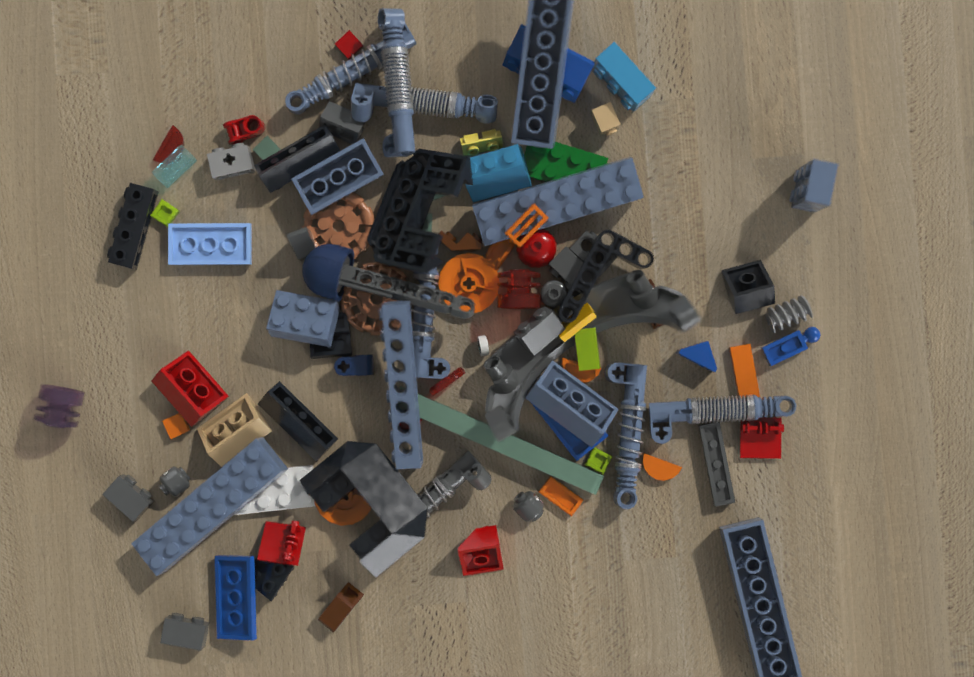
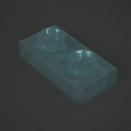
(174, 166)

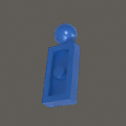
(789, 345)

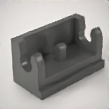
(341, 123)

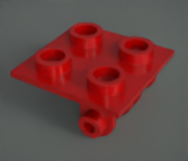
(761, 438)
(282, 543)

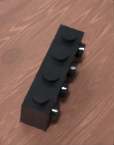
(296, 158)
(132, 226)
(297, 421)

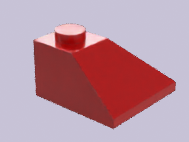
(481, 551)

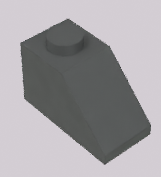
(301, 242)

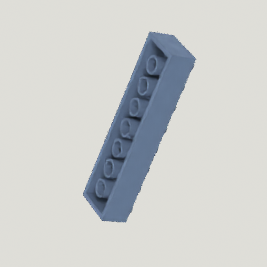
(542, 72)
(560, 199)
(209, 506)
(760, 599)

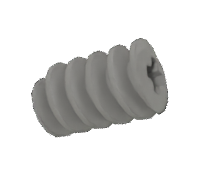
(788, 312)

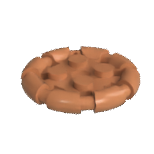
(351, 221)
(364, 302)

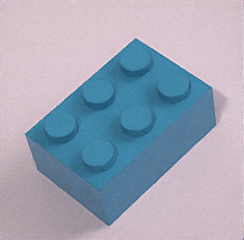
(623, 77)

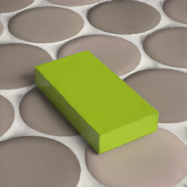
(587, 349)

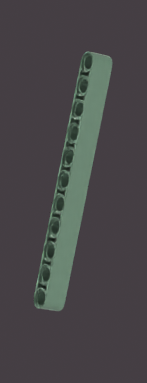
(511, 446)

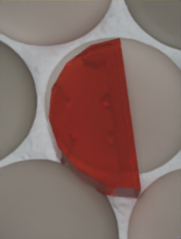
(170, 144)
(446, 381)

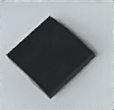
(340, 344)

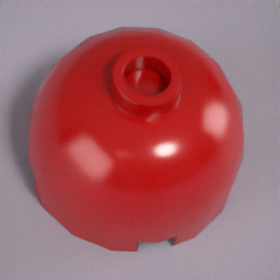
(538, 249)

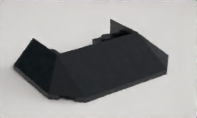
(398, 226)
(385, 490)

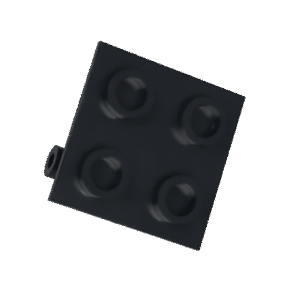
(270, 577)

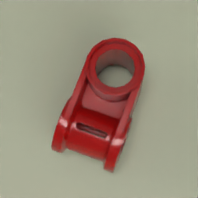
(239, 129)

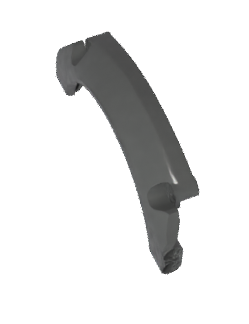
(615, 303)

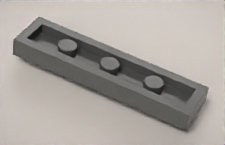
(716, 464)

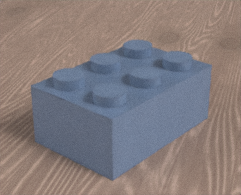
(813, 185)
(303, 318)

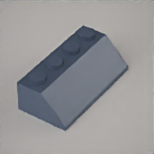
(337, 176)
(572, 404)

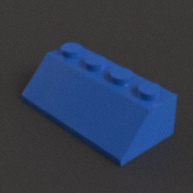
(576, 70)

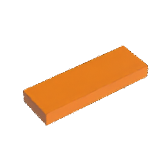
(744, 370)

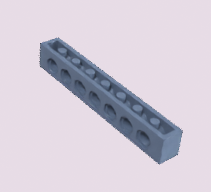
(402, 312)

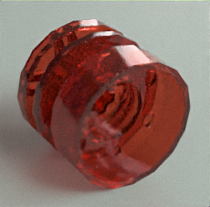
(519, 290)

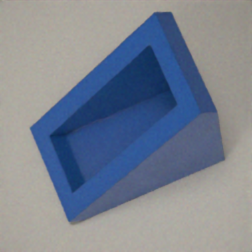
(700, 355)

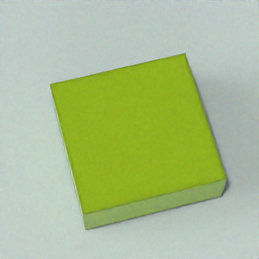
(165, 213)
(598, 460)

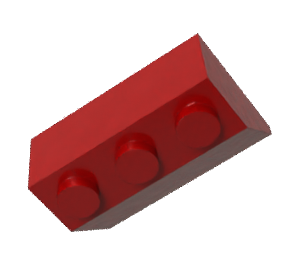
(189, 388)

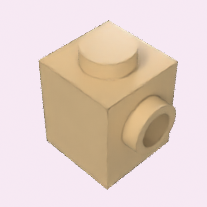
(605, 119)

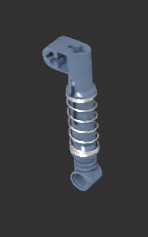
(343, 75)
(422, 331)
(631, 428)

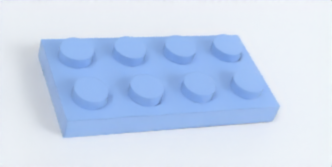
(210, 244)

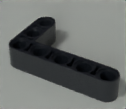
(595, 269)

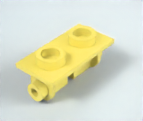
(473, 145)

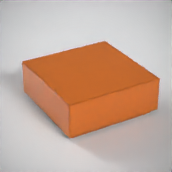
(176, 426)

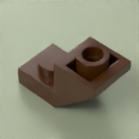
(467, 243)
(340, 607)

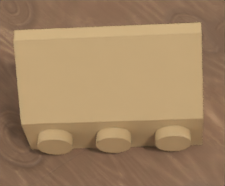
(233, 430)

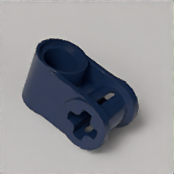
(359, 365)

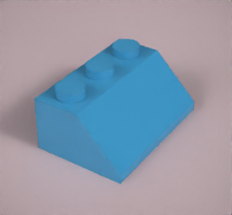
(498, 173)

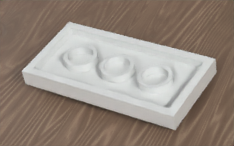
(282, 494)

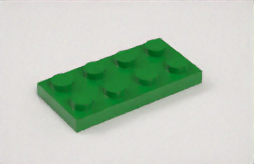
(561, 161)

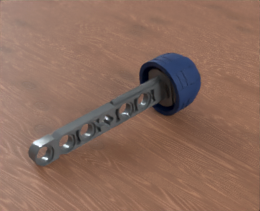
(331, 268)

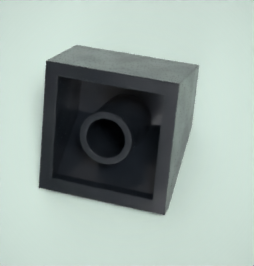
(748, 286)

